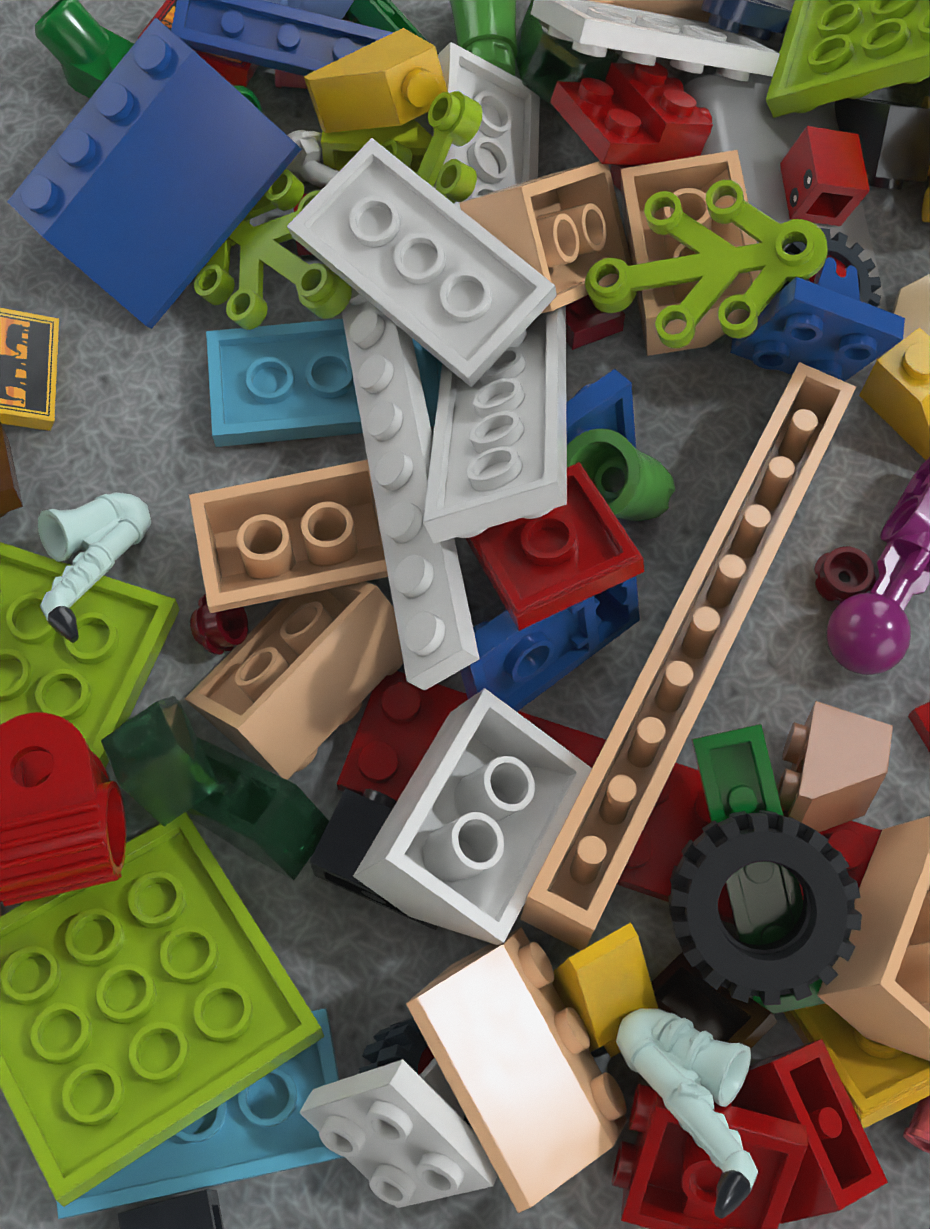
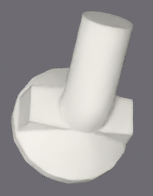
(307, 164)

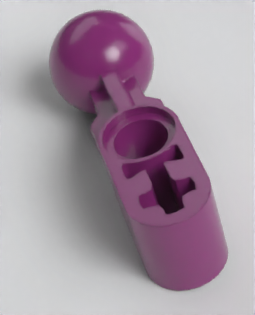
(871, 629)

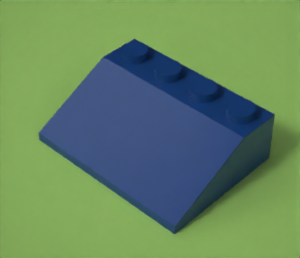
(153, 174)

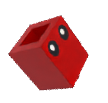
(824, 176)

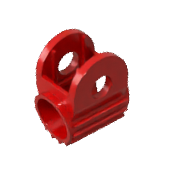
(56, 811)

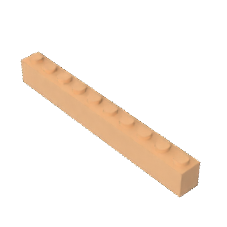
(684, 663)

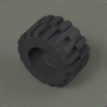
(806, 950)

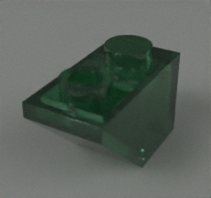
(548, 59)

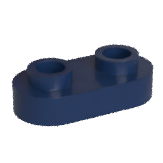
(751, 17)

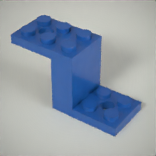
(529, 661)

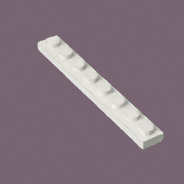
(398, 441)

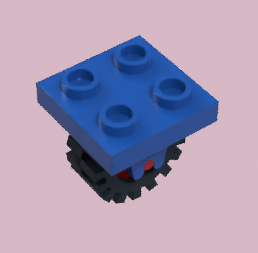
(824, 319)

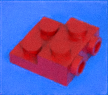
(634, 115)
(674, 1182)

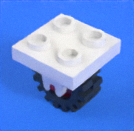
(401, 1123)

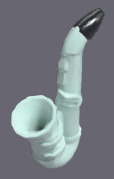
(104, 532)
(688, 1075)

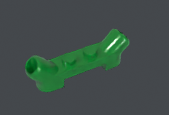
(86, 48)

